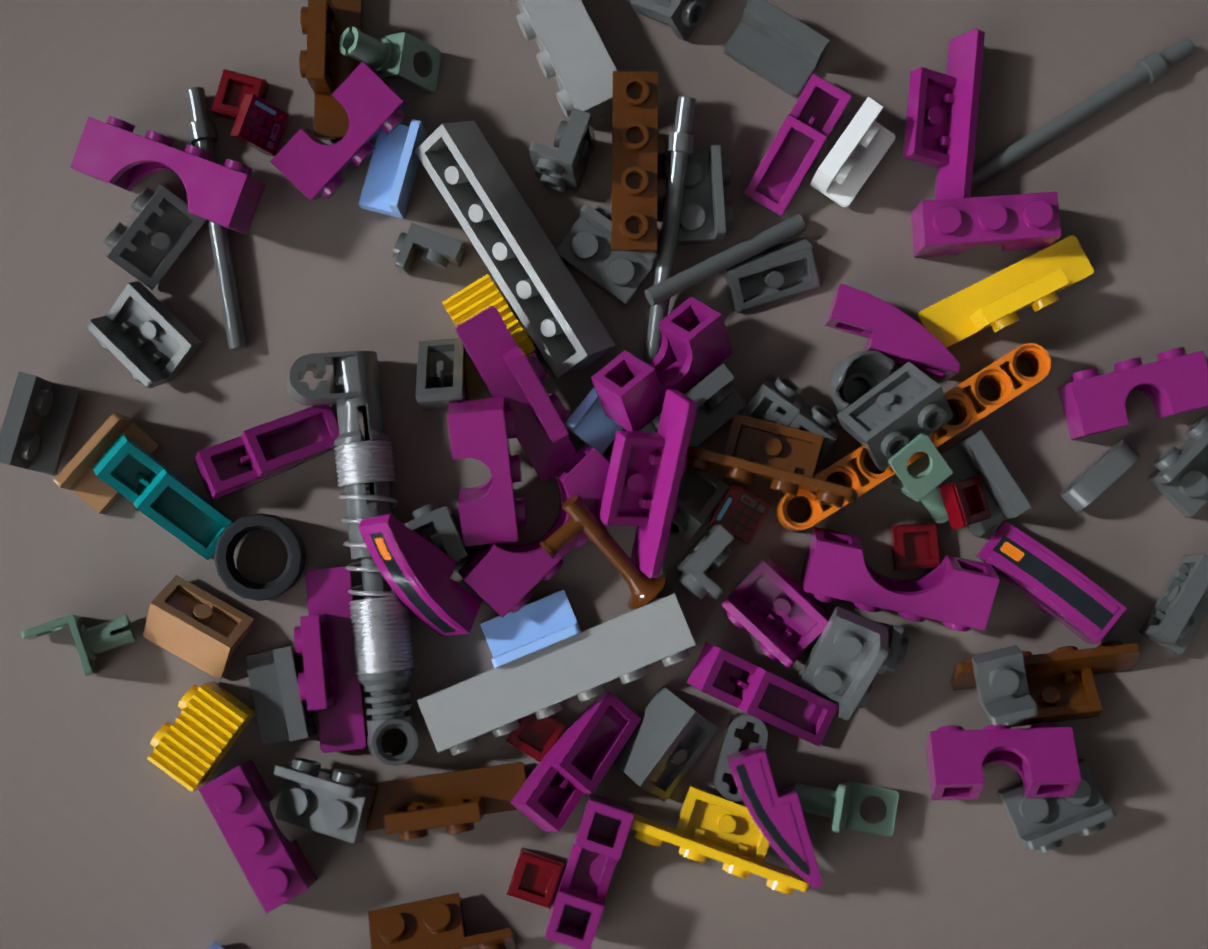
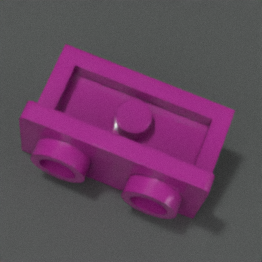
(776, 612)

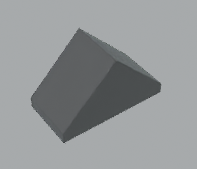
(441, 373)

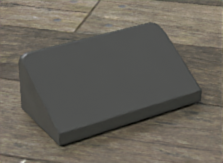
(773, 275)

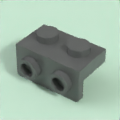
(145, 336)

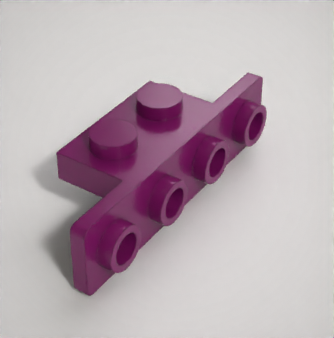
(945, 116)
(518, 380)
(646, 481)
(329, 662)

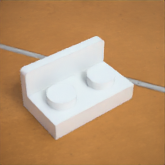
(854, 156)

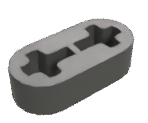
(1100, 475)
(731, 745)

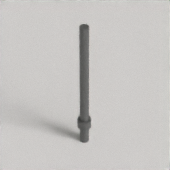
(1147, 71)
(203, 136)
(680, 145)

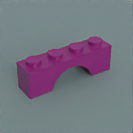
(124, 158)
(508, 572)
(954, 592)

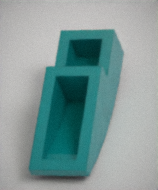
(162, 495)

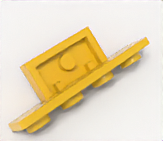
(1005, 293)
(723, 832)

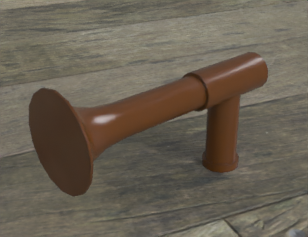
(584, 520)

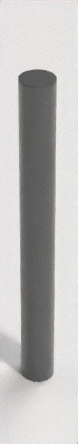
(725, 260)

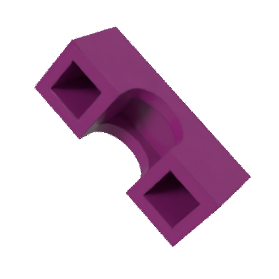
(370, 107)
(1005, 220)
(690, 348)
(1172, 383)
(482, 432)
(1040, 754)
(267, 858)
(589, 872)

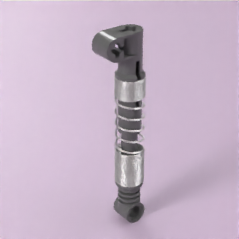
(380, 619)

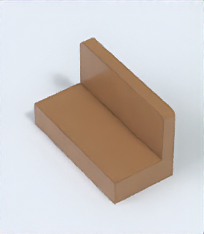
(79, 474)
(196, 626)

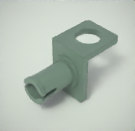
(393, 56)
(923, 476)
(87, 640)
(845, 805)

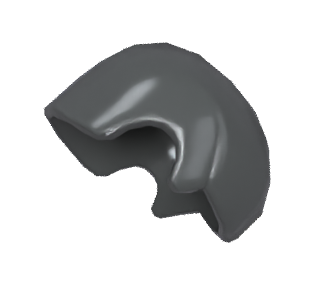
(858, 375)

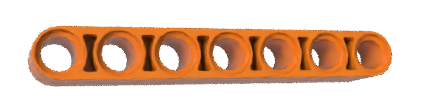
(970, 407)

